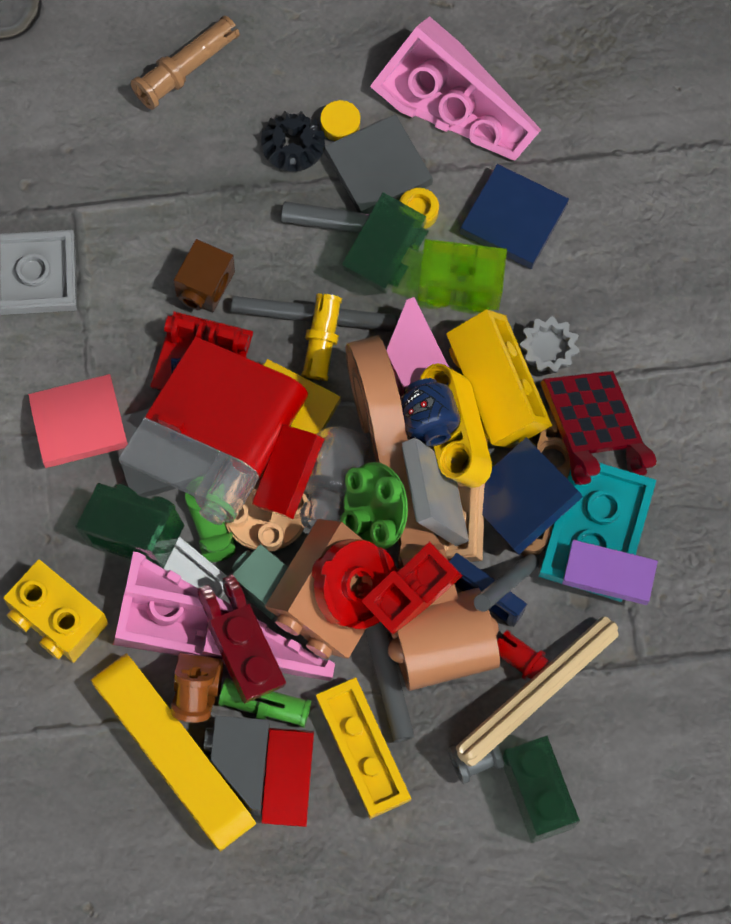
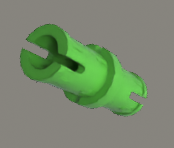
(295, 710)

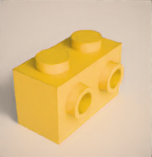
(55, 612)

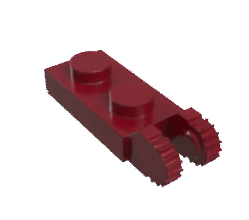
(241, 642)

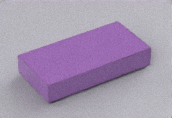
(610, 572)

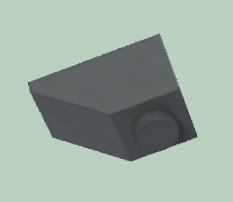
(240, 756)

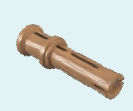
(171, 72)

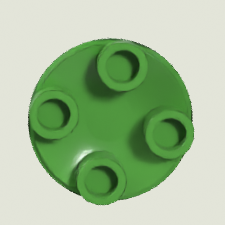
(375, 504)

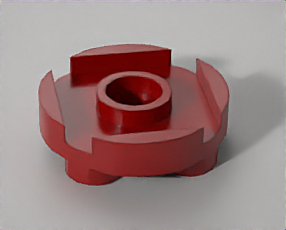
(333, 580)

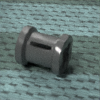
(464, 772)

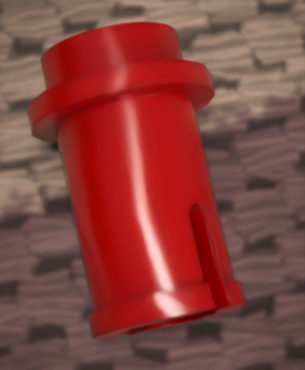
(521, 655)

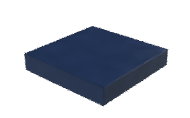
(514, 215)
(526, 495)

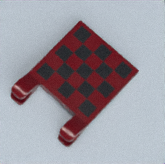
(595, 420)

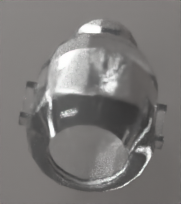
(326, 486)

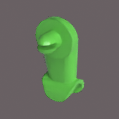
(215, 541)

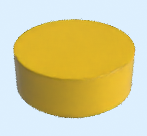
(340, 120)
(423, 202)

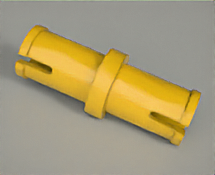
(321, 337)

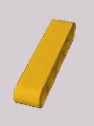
(173, 752)

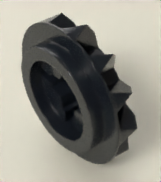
(292, 157)

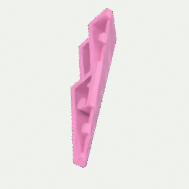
(167, 617)

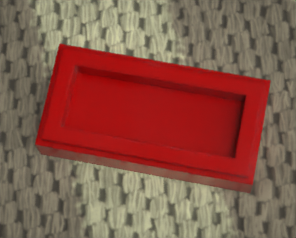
(288, 471)

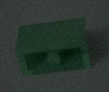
(385, 244)
(125, 522)
(539, 789)

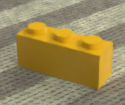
(499, 378)

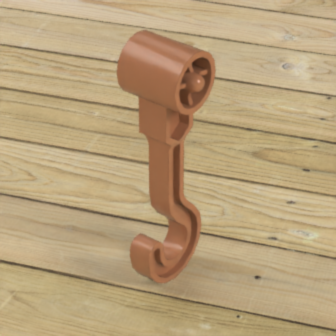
(451, 634)

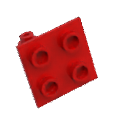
(182, 330)

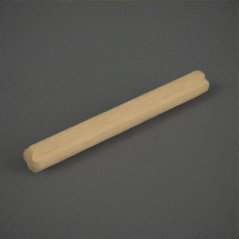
(536, 691)

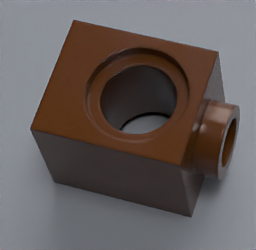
(204, 276)

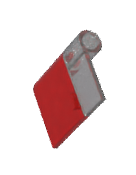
(214, 427)

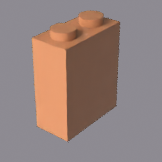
(295, 597)

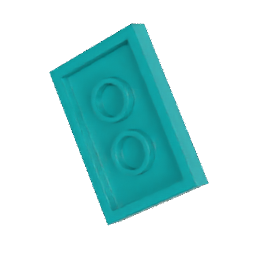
(606, 516)

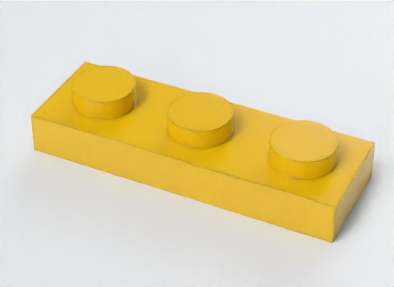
(363, 748)

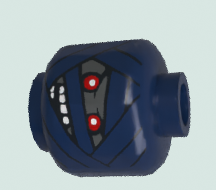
(429, 411)

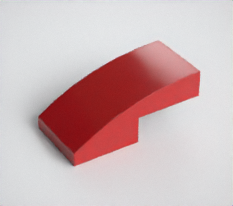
(412, 588)
(288, 777)

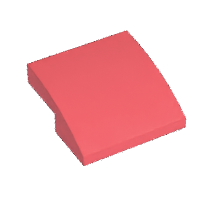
(77, 421)

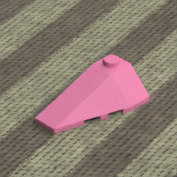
(447, 86)

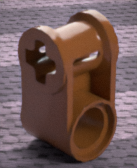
(196, 686)

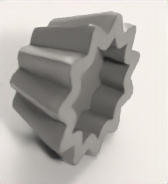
(549, 345)

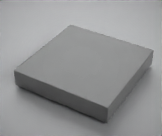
(38, 272)
(433, 494)

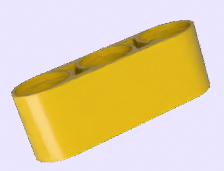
(468, 438)

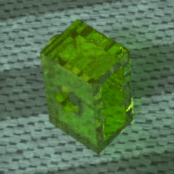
(479, 265)

